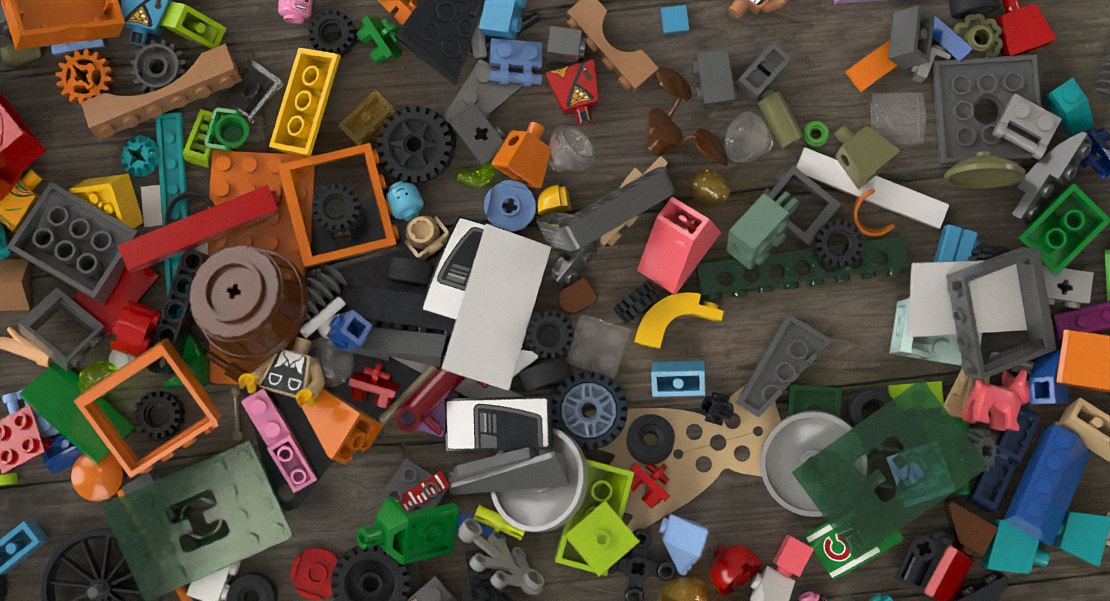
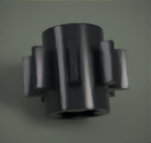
(717, 408)

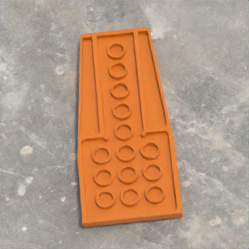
(241, 173)

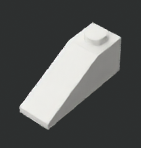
(771, 586)

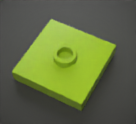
(601, 538)

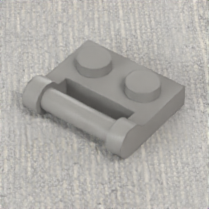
(1030, 119)

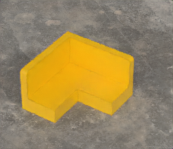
(113, 196)

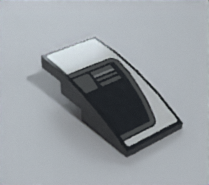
(453, 270)
(498, 423)

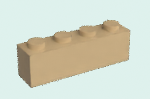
(1090, 425)

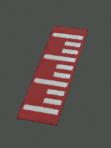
(416, 494)

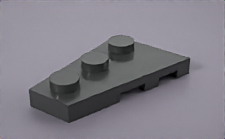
(481, 91)

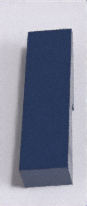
(1012, 446)

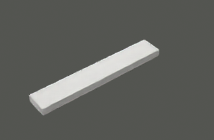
(886, 194)

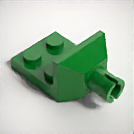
(412, 534)

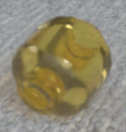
(710, 187)

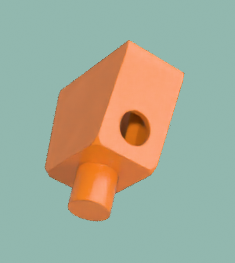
(524, 156)

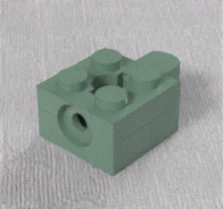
(760, 229)

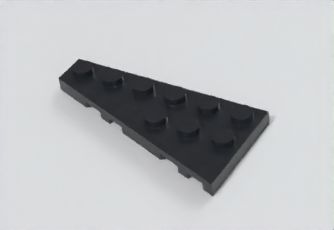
(441, 33)

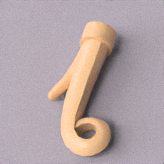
(23, 347)

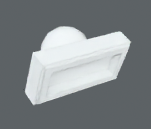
(322, 319)

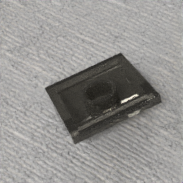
(253, 92)

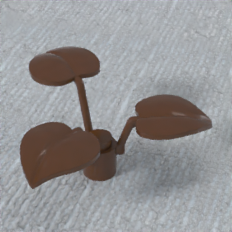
(665, 134)

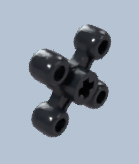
(649, 568)

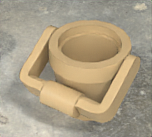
(425, 234)

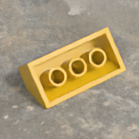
(304, 102)

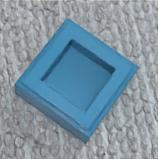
(674, 19)

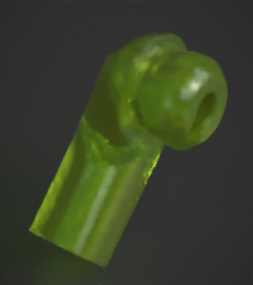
(478, 178)

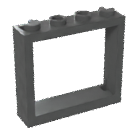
(1035, 309)

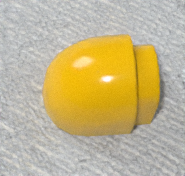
(554, 199)

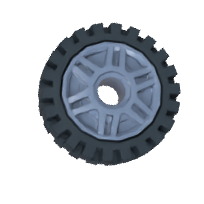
(609, 405)

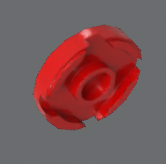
(313, 573)

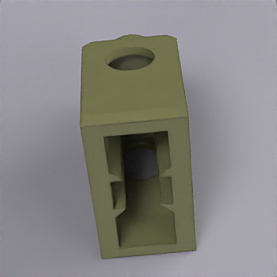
(864, 154)

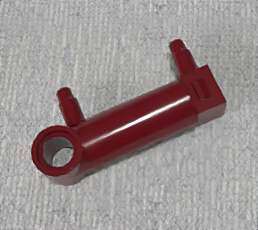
(428, 398)

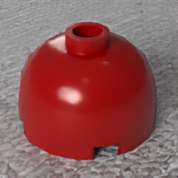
(733, 567)

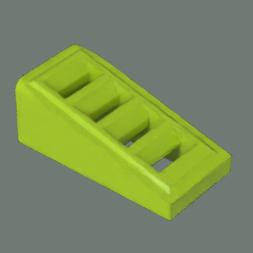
(191, 146)

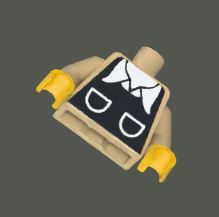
(289, 374)

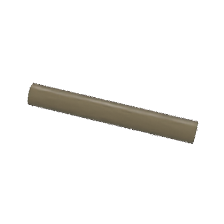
(390, 412)

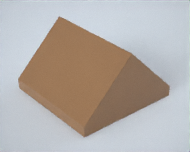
(15, 285)

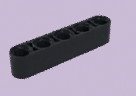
(177, 298)

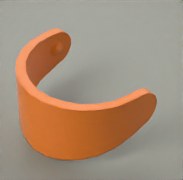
(870, 232)

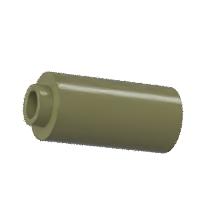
(780, 118)

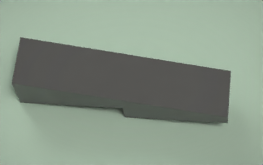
(407, 345)

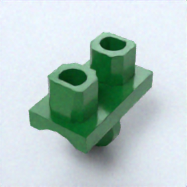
(383, 34)

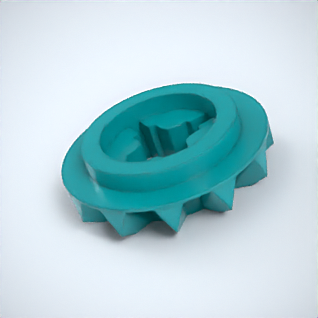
(149, 152)

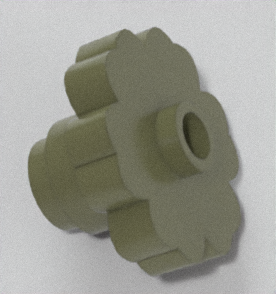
(985, 31)

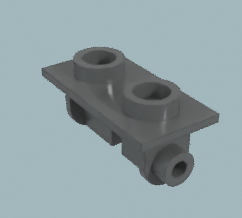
(566, 271)

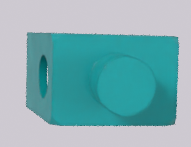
(1083, 536)
(1013, 550)

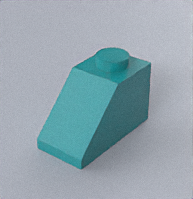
(1072, 106)

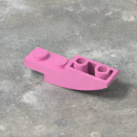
(280, 439)

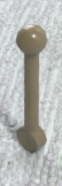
(237, 434)

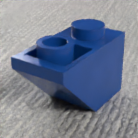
(1043, 381)

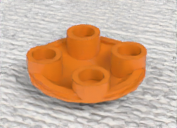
(99, 481)

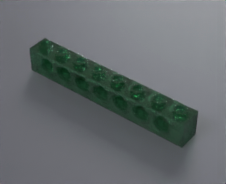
(707, 274)

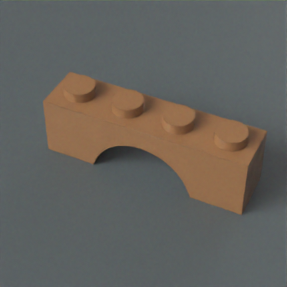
(632, 67)

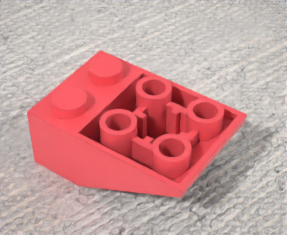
(676, 245)

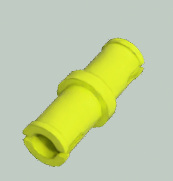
(497, 522)

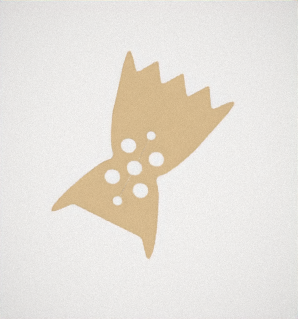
(684, 477)

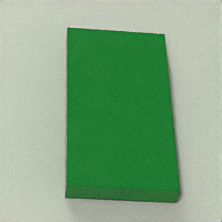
(53, 398)

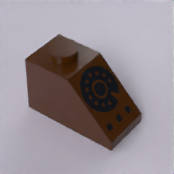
(969, 530)

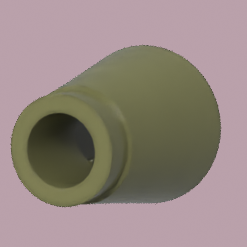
(17, 58)

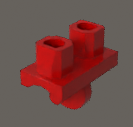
(374, 381)
(656, 493)

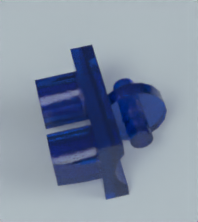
(1100, 153)

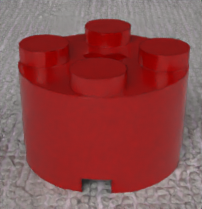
(135, 329)

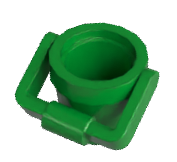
(229, 130)

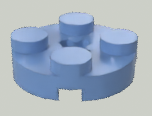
(502, 194)

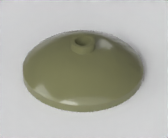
(984, 172)

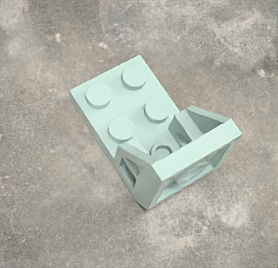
(931, 348)

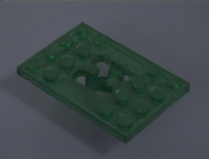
(928, 439)
(240, 498)

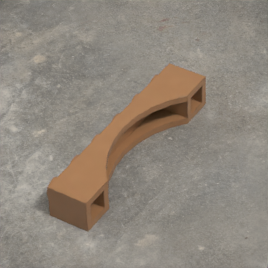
(210, 73)

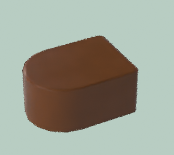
(577, 297)

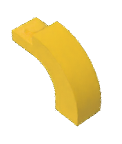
(655, 321)

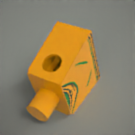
(20, 201)

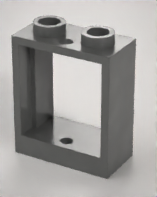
(822, 218)
(44, 311)

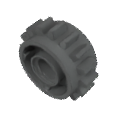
(152, 55)

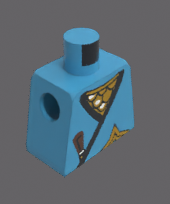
(144, 18)

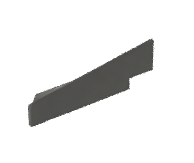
(510, 472)

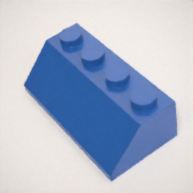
(1048, 484)

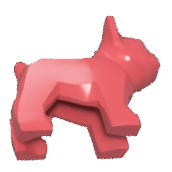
(1001, 402)

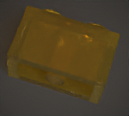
(366, 118)

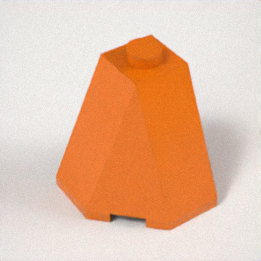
(341, 426)

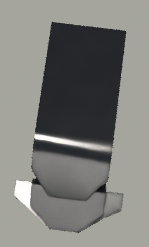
(917, 569)

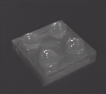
(597, 346)

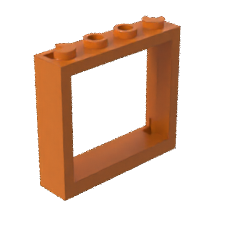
(378, 185)
(110, 435)

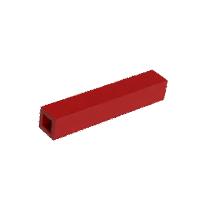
(199, 229)

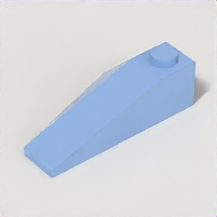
(683, 541)

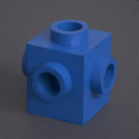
(348, 330)

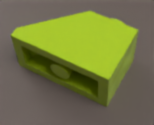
(193, 25)

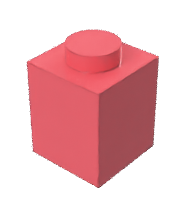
(792, 557)

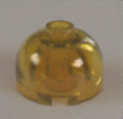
(684, 590)

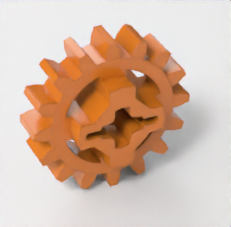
(76, 82)

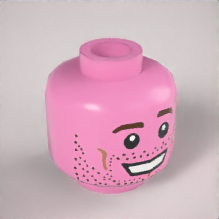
(295, 10)

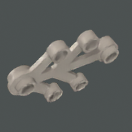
(502, 559)

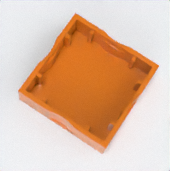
(61, 21)

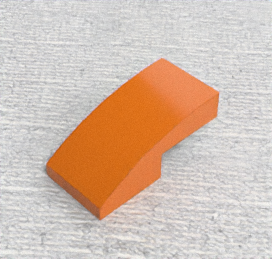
(871, 68)

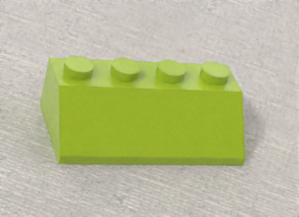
(606, 484)

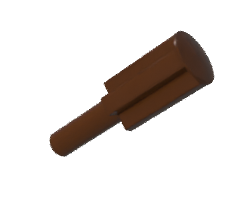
(232, 370)

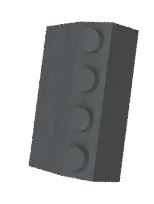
(73, 242)

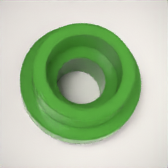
(821, 128)

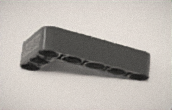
(606, 214)

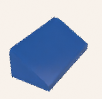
(60, 455)

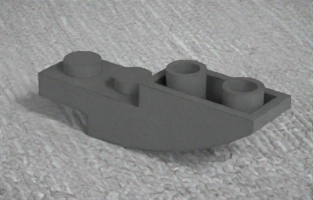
(1056, 166)

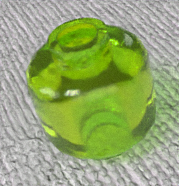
(94, 374)

